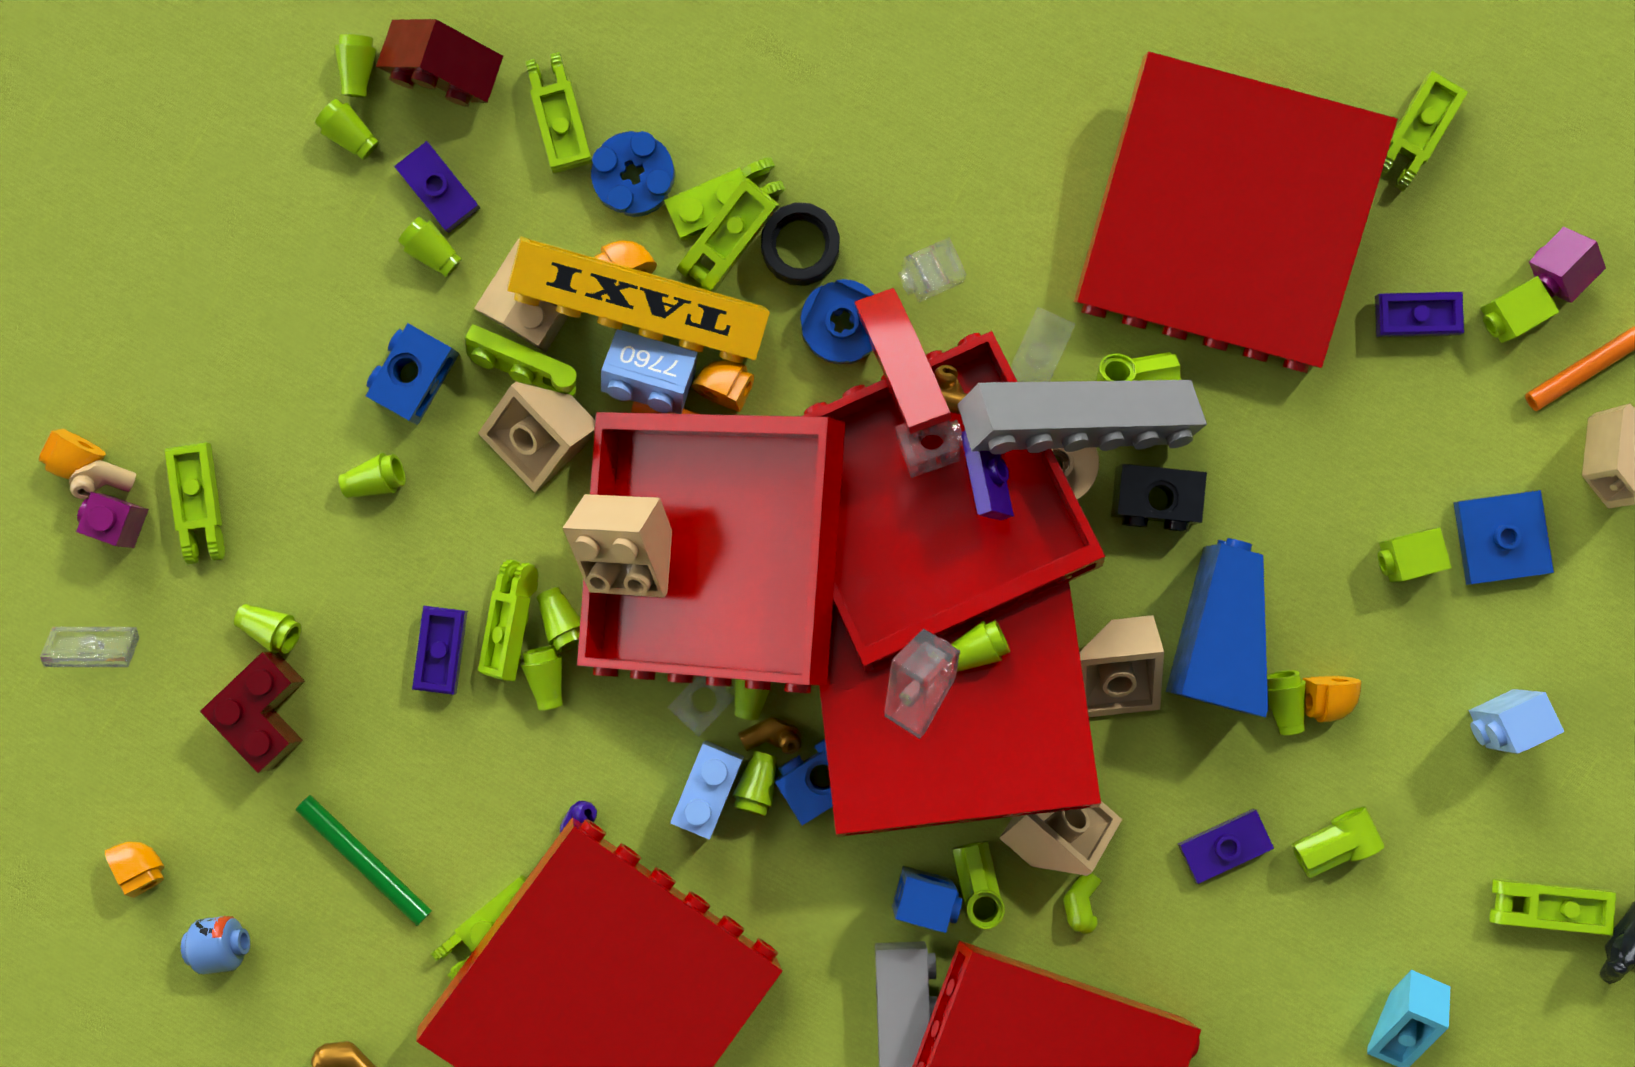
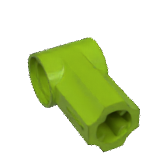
(1153, 367)
(1348, 838)
(978, 880)

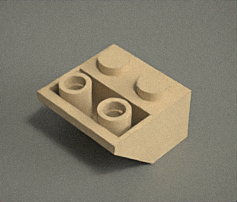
(1611, 455)
(621, 544)

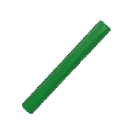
(363, 860)

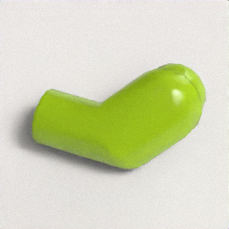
(1078, 904)

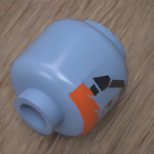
(215, 945)

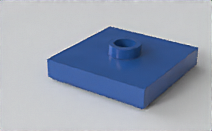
(1503, 537)

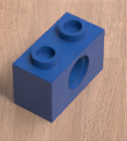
(433, 363)
(799, 791)
(926, 900)

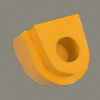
(629, 255)
(724, 383)
(68, 452)
(1331, 697)
(135, 867)

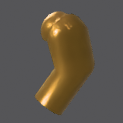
(950, 386)
(773, 732)
(340, 1055)

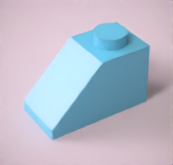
(1411, 1020)

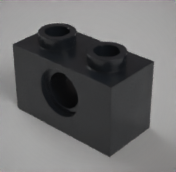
(1183, 489)

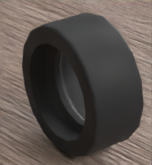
(801, 212)

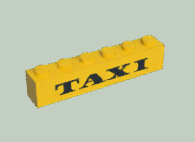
(636, 299)

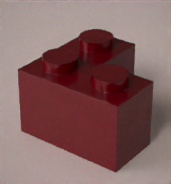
(439, 57)
(247, 713)

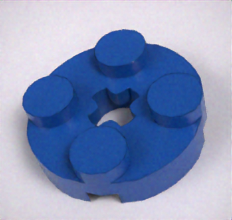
(611, 162)
(819, 331)

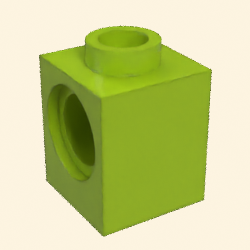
(1518, 310)
(1413, 555)

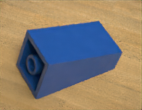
(1224, 632)

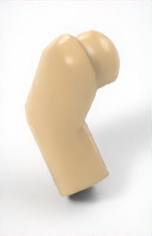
(97, 475)

